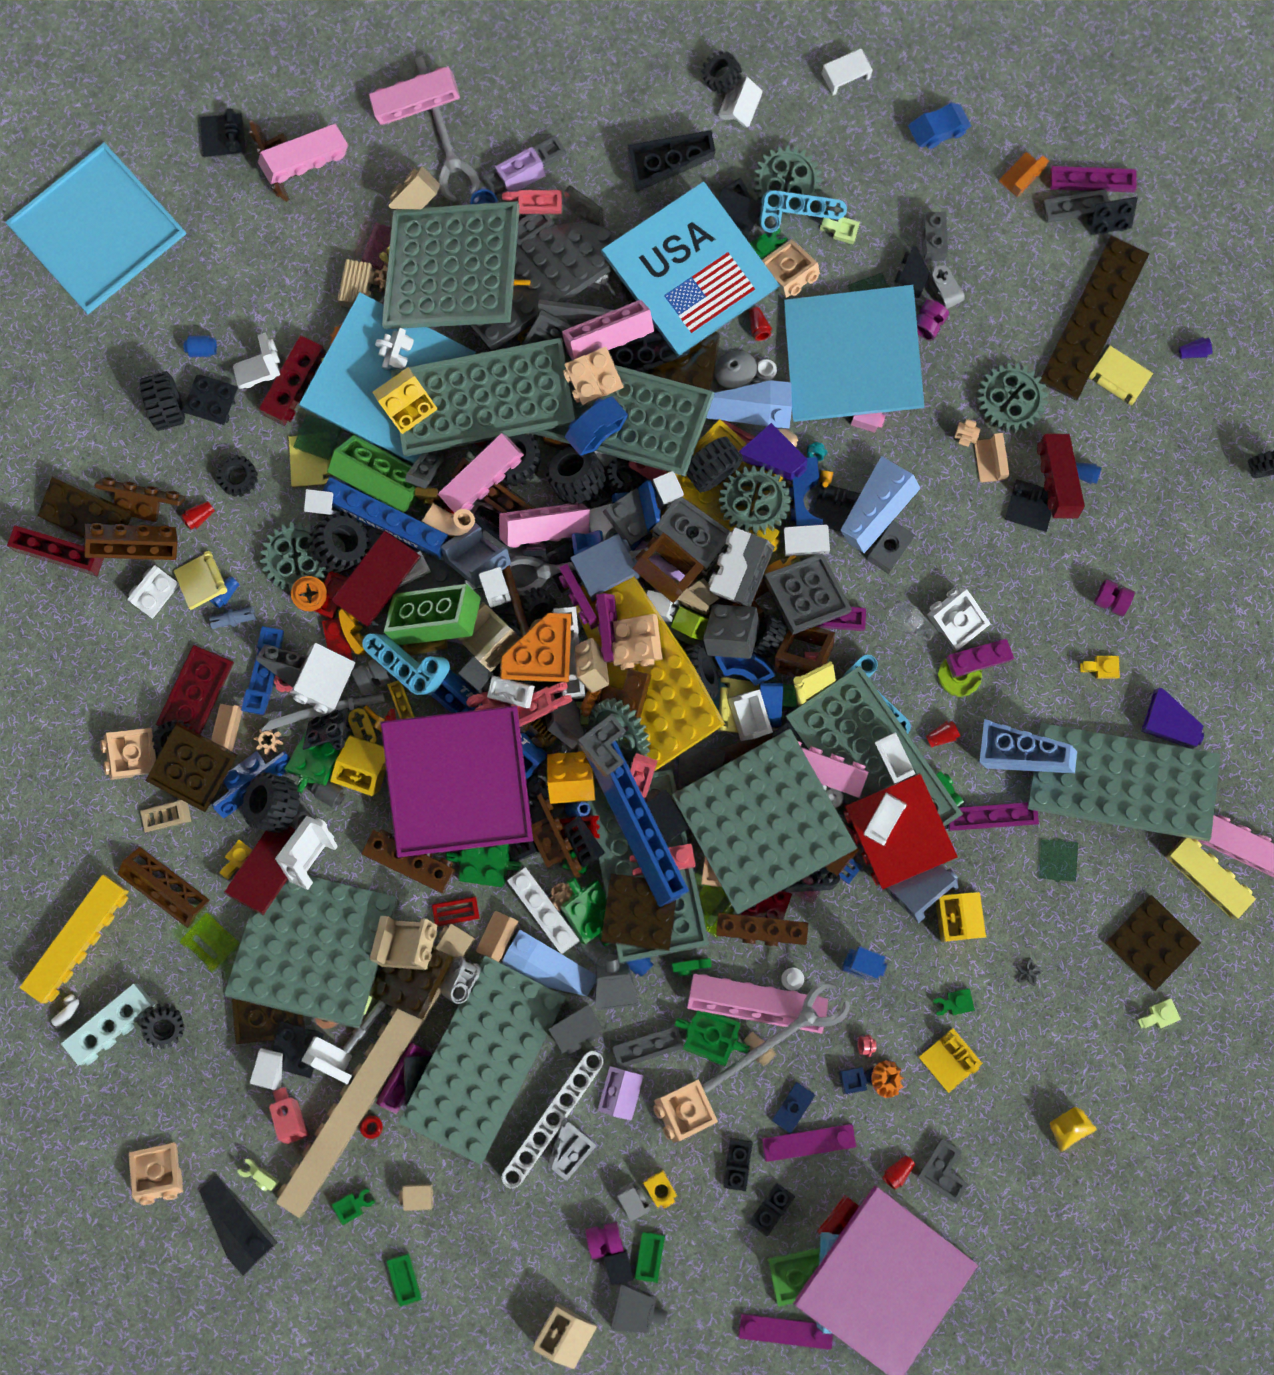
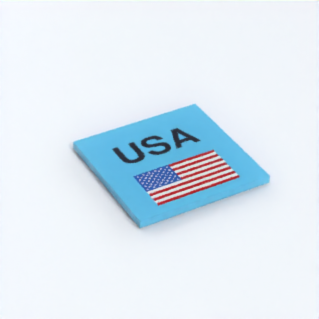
(690, 268)

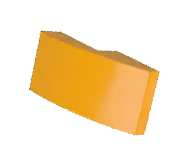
(350, 627)

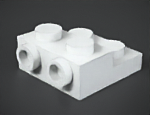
(958, 617)

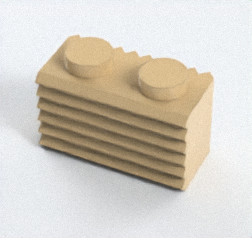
(355, 279)
(590, 665)

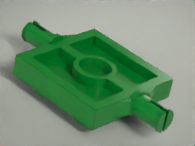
(312, 764)
(484, 865)
(586, 910)
(712, 1036)

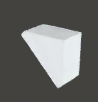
(268, 1069)

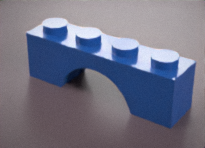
(797, 492)
(864, 964)

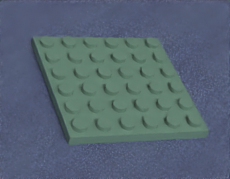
(451, 266)
(764, 821)
(312, 951)

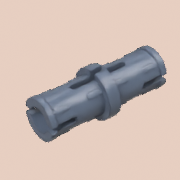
(232, 617)

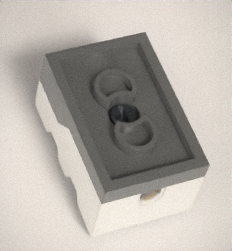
(693, 532)
(741, 567)

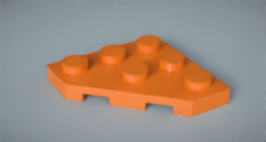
(541, 652)

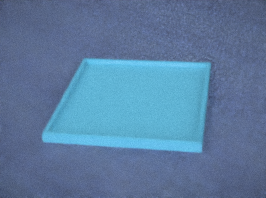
(96, 228)
(853, 353)
(354, 370)

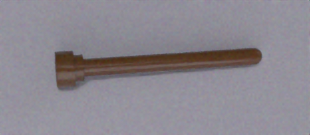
(515, 599)

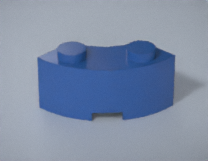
(939, 125)
(596, 425)
(756, 669)

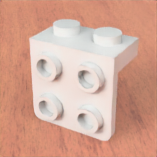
(259, 367)

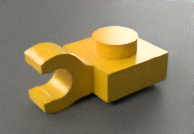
(1105, 667)
(237, 857)

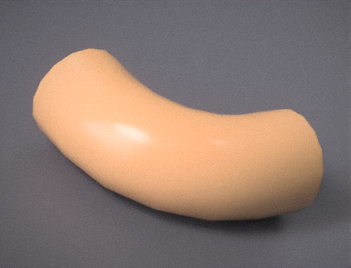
(447, 522)

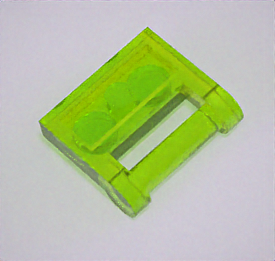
(710, 899)
(215, 937)

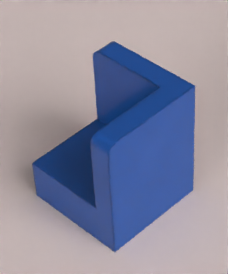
(585, 541)

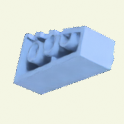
(879, 503)
(1021, 750)

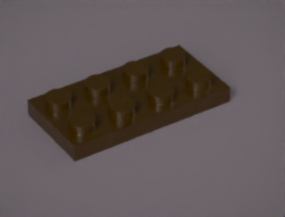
(74, 507)

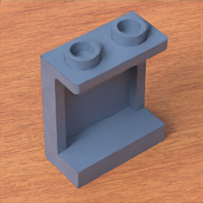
(473, 555)
(604, 565)
(923, 890)

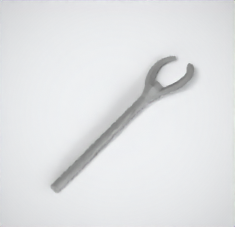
(452, 162)
(547, 570)
(807, 1017)

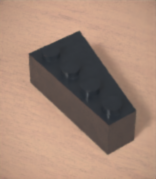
(667, 157)

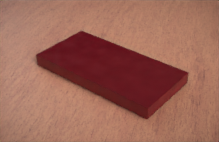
(376, 578)
(196, 689)
(261, 875)

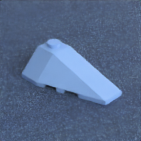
(754, 404)
(547, 966)

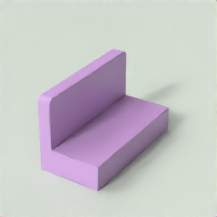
(521, 170)
(620, 1093)

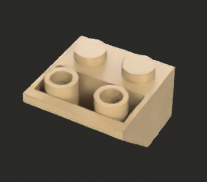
(416, 192)
(564, 1336)

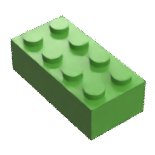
(373, 473)
(432, 614)

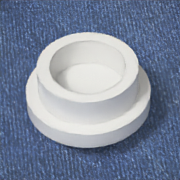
(766, 369)
(792, 979)

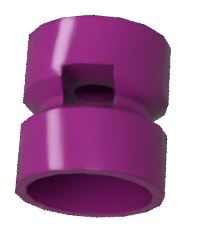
(930, 319)
(1113, 597)
(604, 1240)

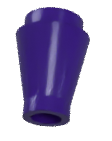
(1196, 349)

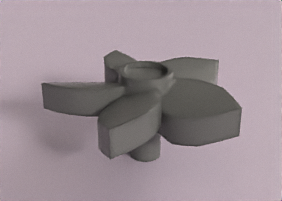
(1028, 972)

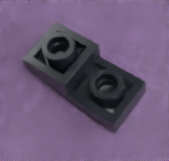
(737, 1164)
(771, 1209)

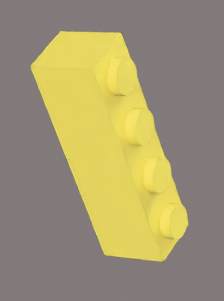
(1210, 877)

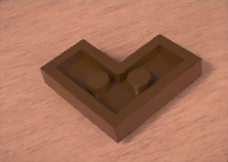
(633, 692)

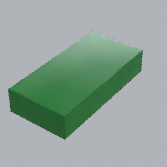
(650, 1257)
(404, 1280)

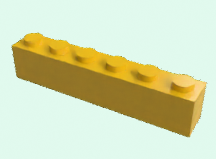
(74, 940)

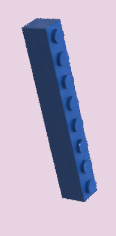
(642, 832)

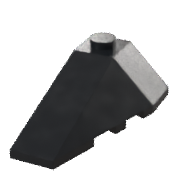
(644, 353)
(237, 1228)

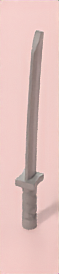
(308, 713)

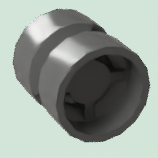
(370, 677)

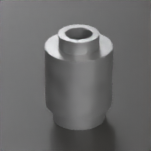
(330, 794)

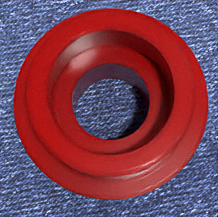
(364, 1124)

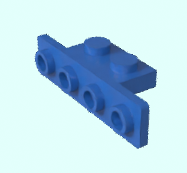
(241, 776)

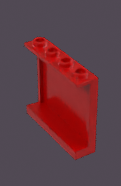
(916, 840)

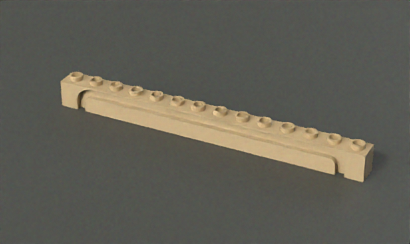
(361, 1093)

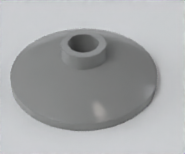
(738, 376)

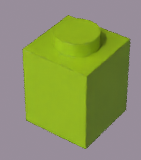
(690, 623)

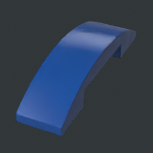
(262, 679)

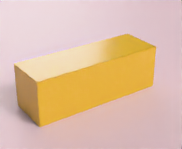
(400, 700)

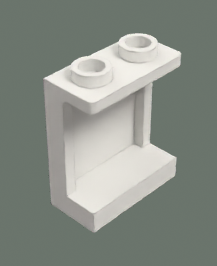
(322, 679)
(303, 850)

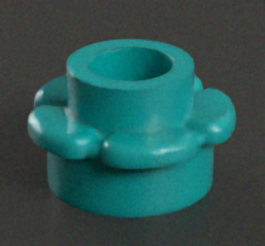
(816, 448)

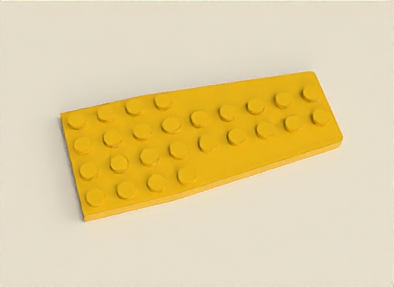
(677, 703)

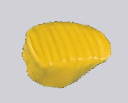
(1071, 1128)

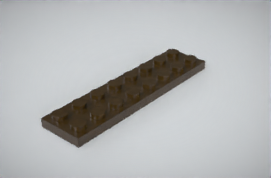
(1094, 318)

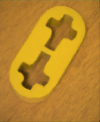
(357, 731)

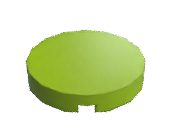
(960, 685)

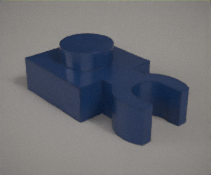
(855, 1080)

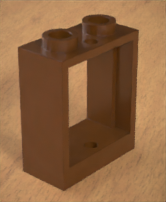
(677, 557)
(788, 663)

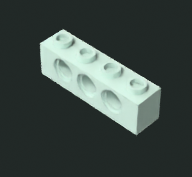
(77, 1043)

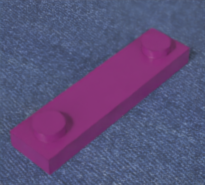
(1093, 179)
(994, 817)
(809, 1142)
(783, 1332)

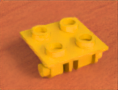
(950, 1060)

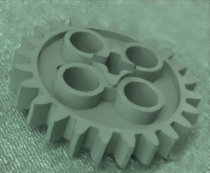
(769, 175)
(1027, 409)
(774, 504)
(276, 560)
(634, 739)

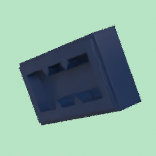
(793, 1107)

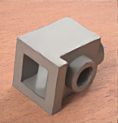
(632, 1201)

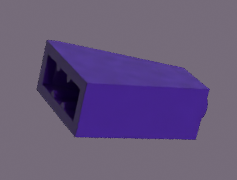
(774, 453)
(1172, 721)

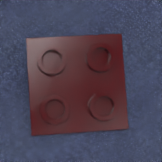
(772, 907)

